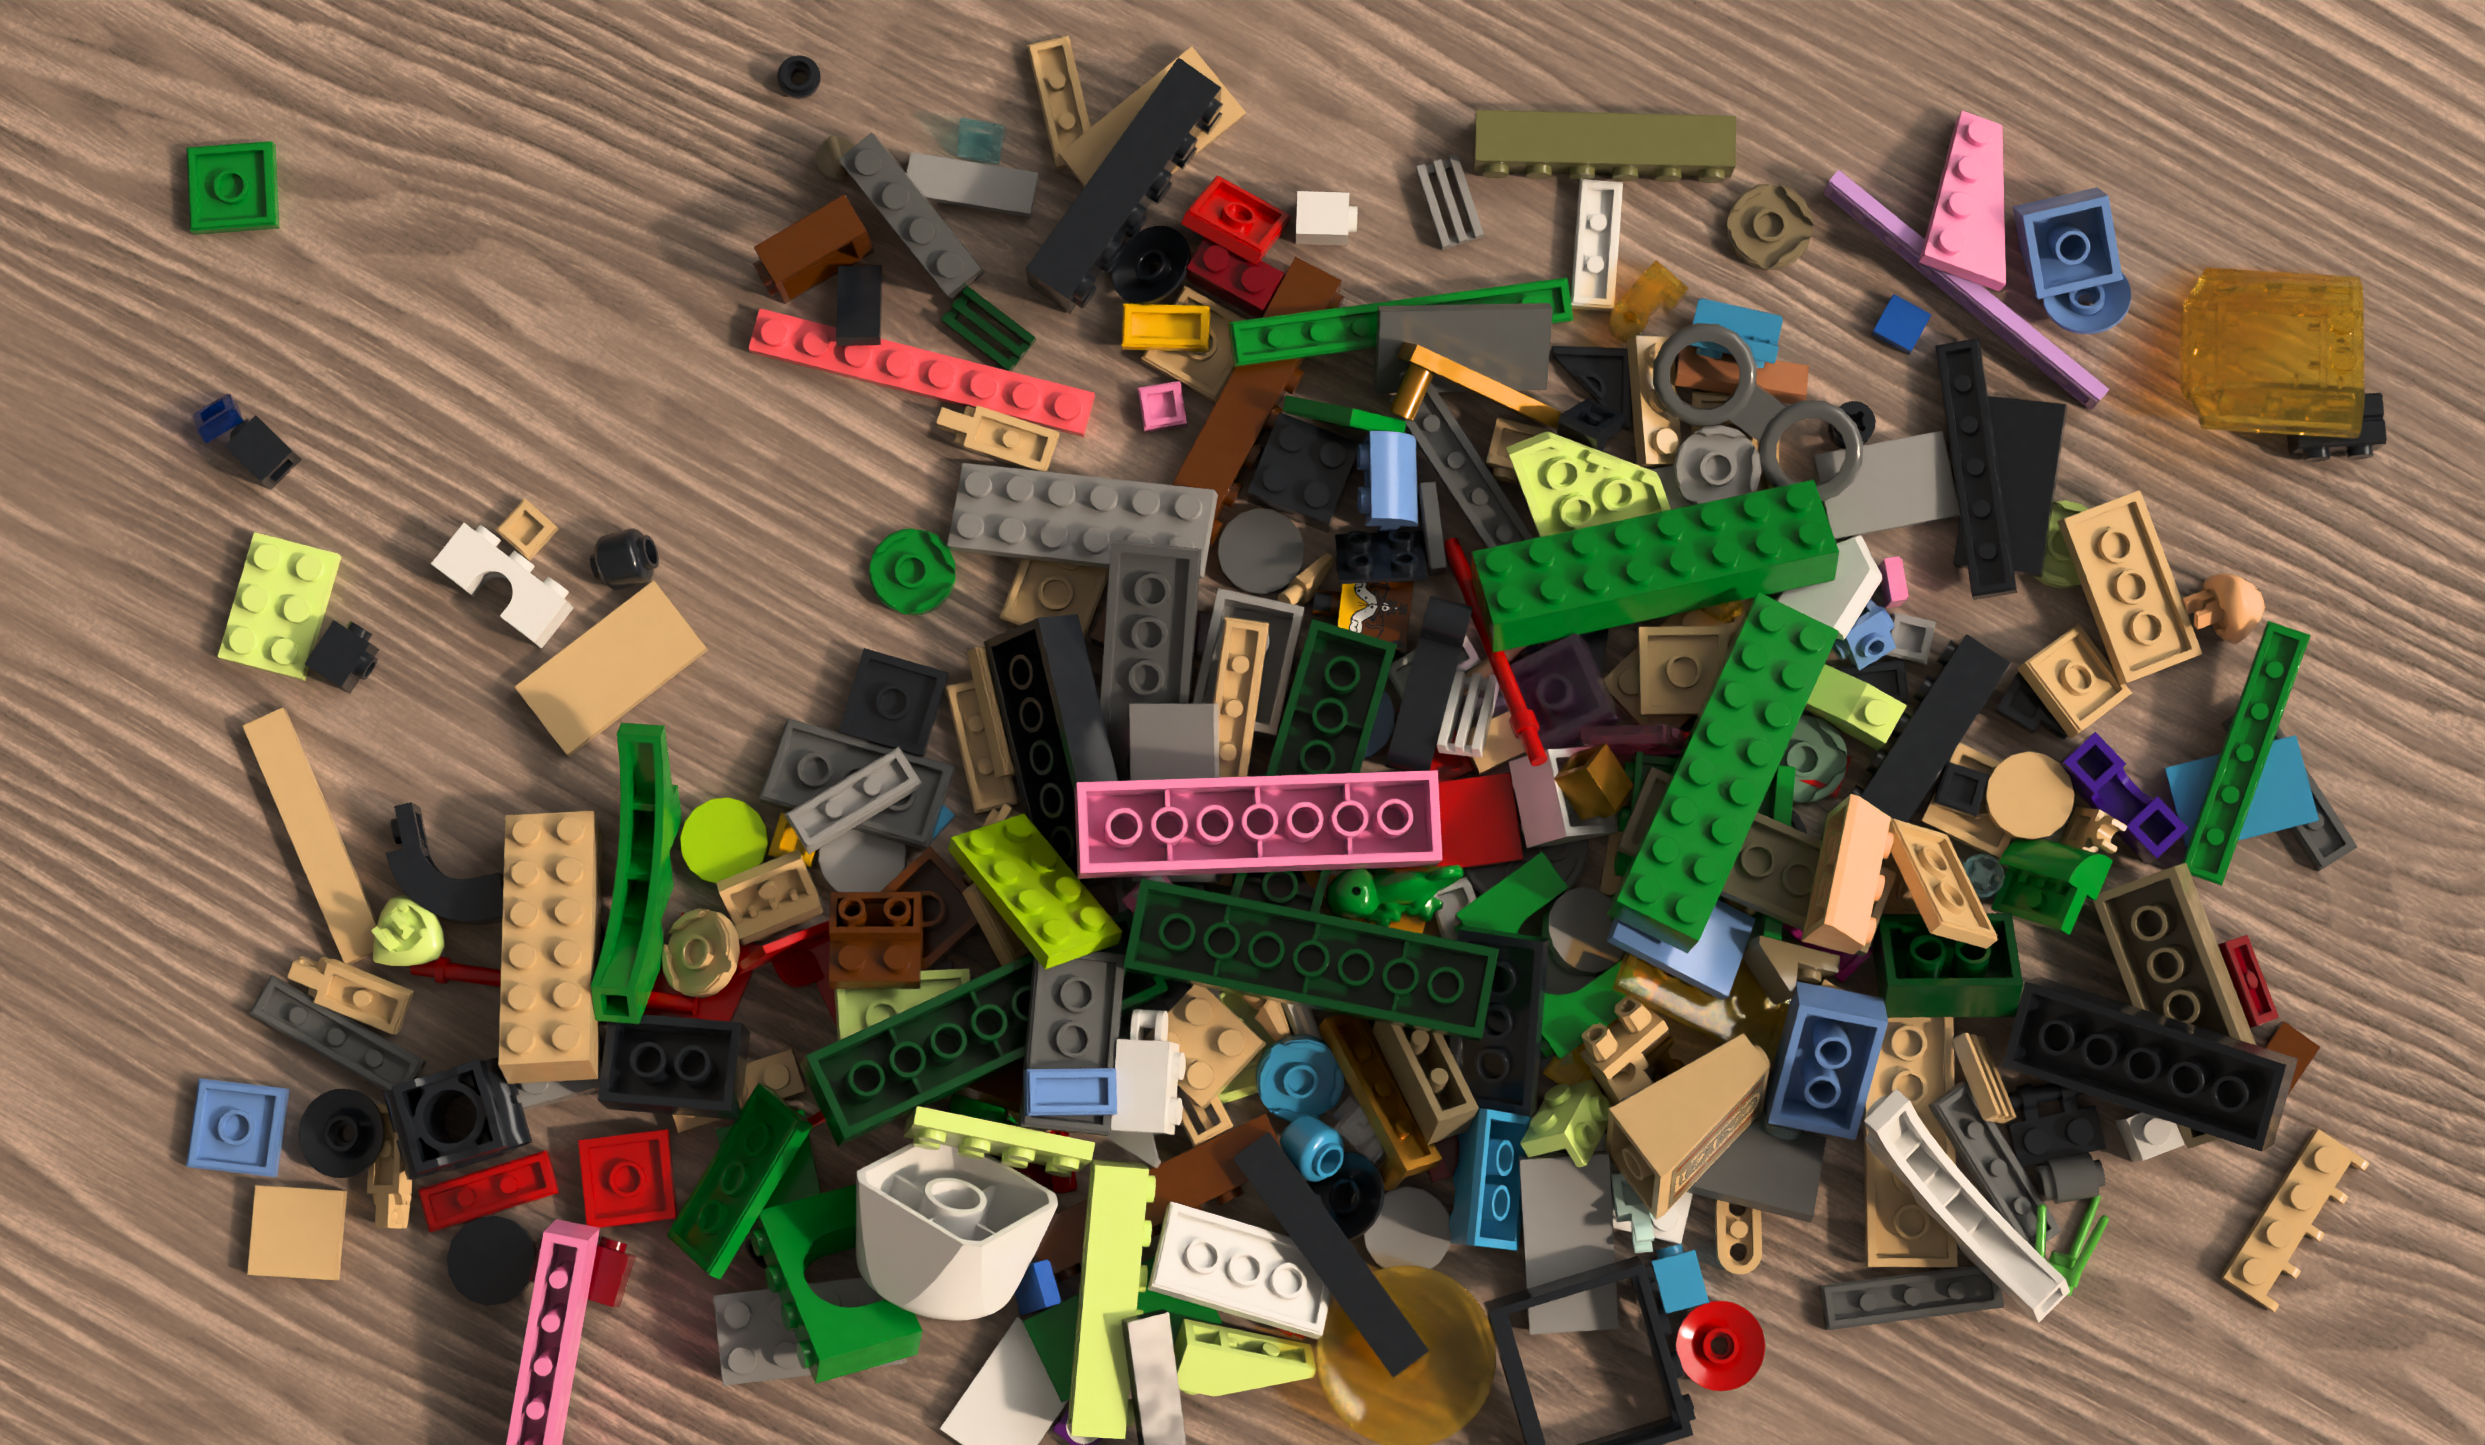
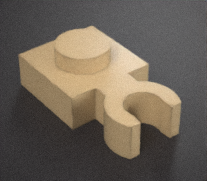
(2092, 830)

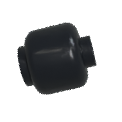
(624, 559)

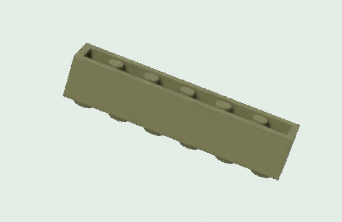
(1604, 145)

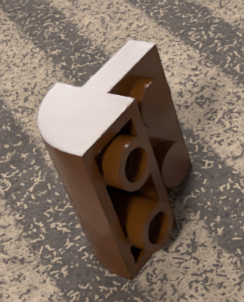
(875, 940)

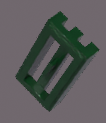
(960, 307)

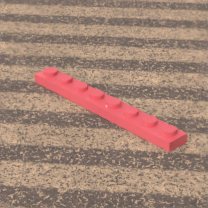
(923, 373)

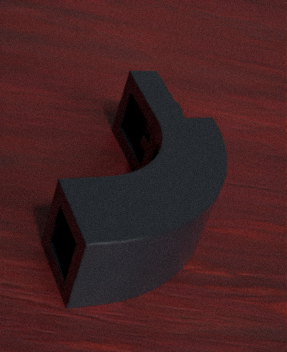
(459, 900)

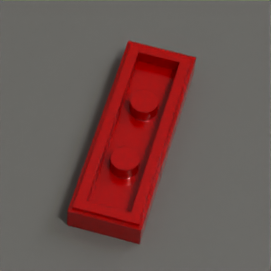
(488, 1191)

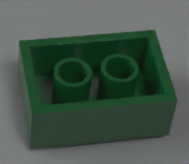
(1942, 976)

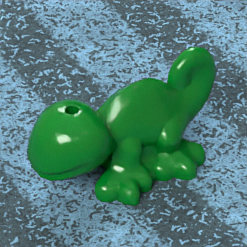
(1389, 893)

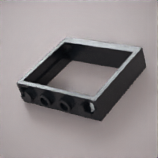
(1656, 1328)

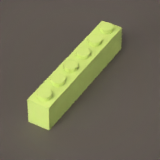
(1107, 1294)

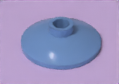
(2109, 307)

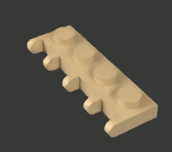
(2290, 1217)

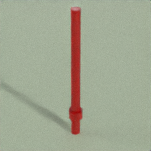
(1522, 720)

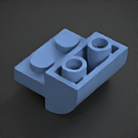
(1389, 480)

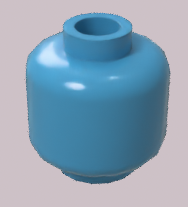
(1313, 1148)

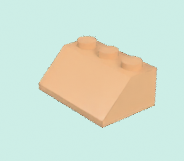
(1848, 876)

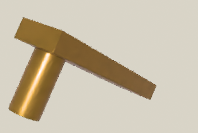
(1425, 364)
(1379, 1098)

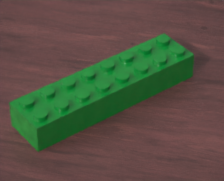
(1654, 565)
(1723, 773)

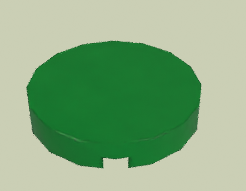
(912, 572)

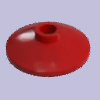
(1743, 1351)

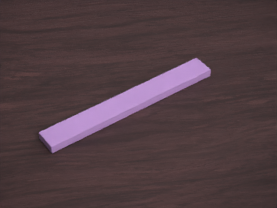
(1968, 294)

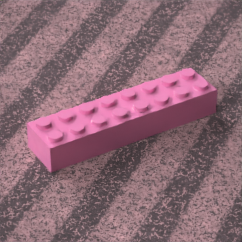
(1257, 824)

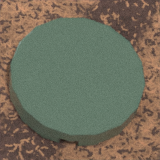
(1821, 762)

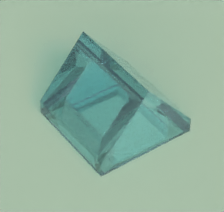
(980, 140)

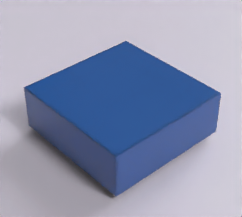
(1901, 324)

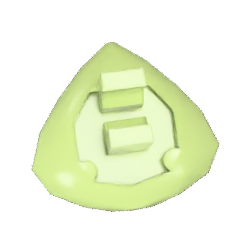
(407, 934)

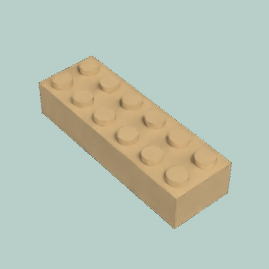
(550, 947)

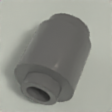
(2070, 1178)

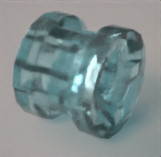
(1987, 874)

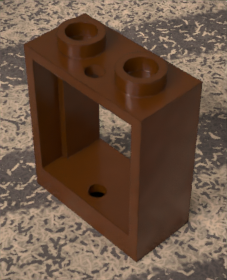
(812, 250)

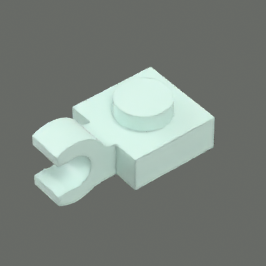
(1631, 1208)

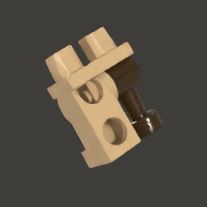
(1627, 1048)

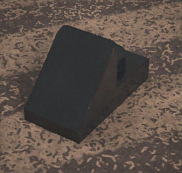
(1590, 424)

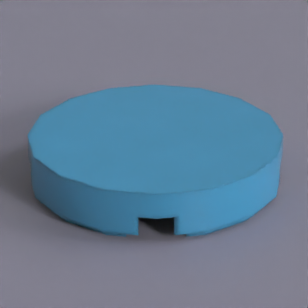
(1299, 1078)

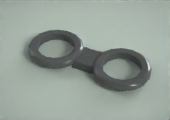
(1755, 408)

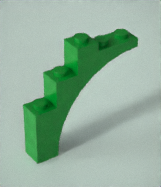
(643, 876)

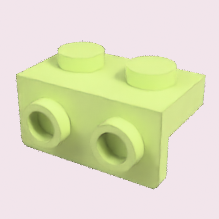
(1569, 1119)

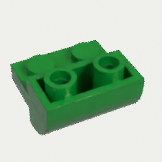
(2049, 882)

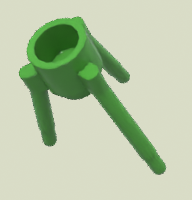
(2065, 1264)

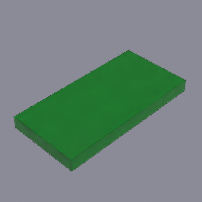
(739, 1181)
(1056, 1327)

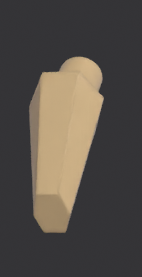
(1303, 586)
(1270, 1017)

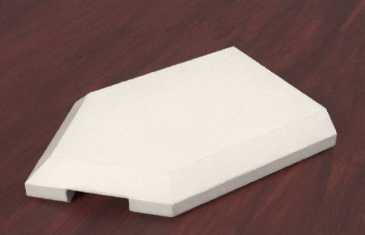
(1843, 599)

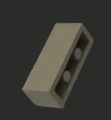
(1428, 1080)

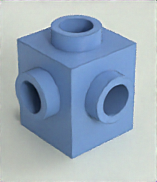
(1868, 637)

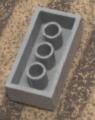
(754, 1338)

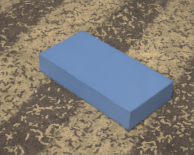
(1070, 1092)

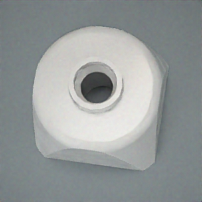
(947, 1231)

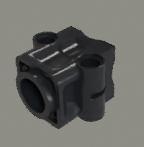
(419, 1113)

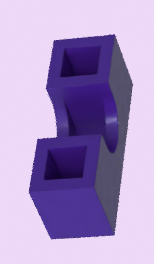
(2104, 785)

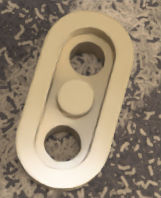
(1740, 1229)

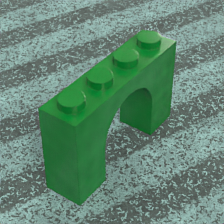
(1505, 910)
(829, 1337)

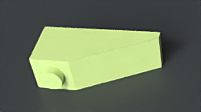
(1854, 707)
(1231, 1360)

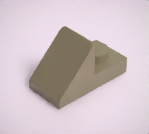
(1781, 964)

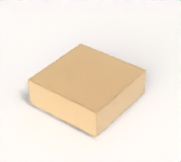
(527, 529)

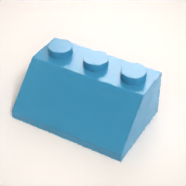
(1489, 1182)

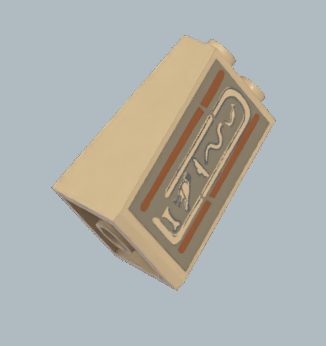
(1686, 1121)

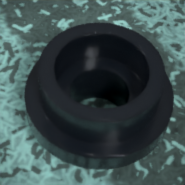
(790, 68)

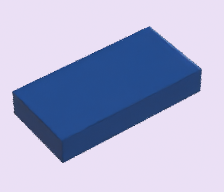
(1037, 1288)

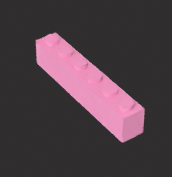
(553, 1334)

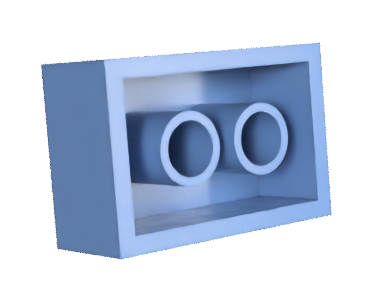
(1826, 1060)

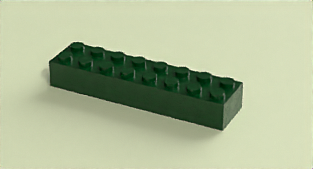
(1323, 733)
(1311, 960)
(939, 1046)

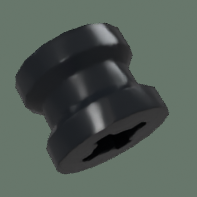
(1862, 414)

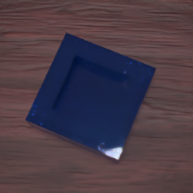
(217, 417)

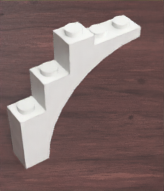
(1942, 1190)

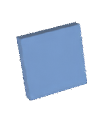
(237, 1127)

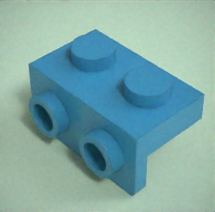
(1755, 327)

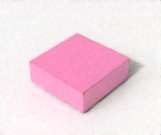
(1162, 406)
(1893, 582)

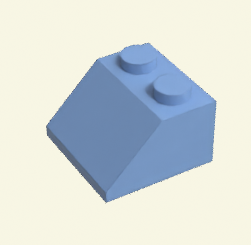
(2068, 242)

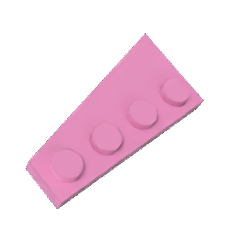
(1968, 211)

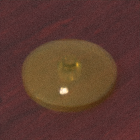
(1433, 1393)

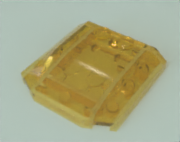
(2275, 352)

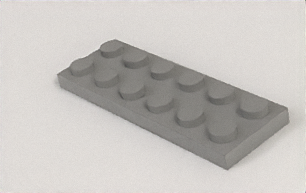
(1073, 515)

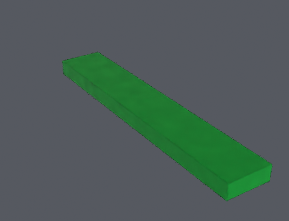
(2244, 752)

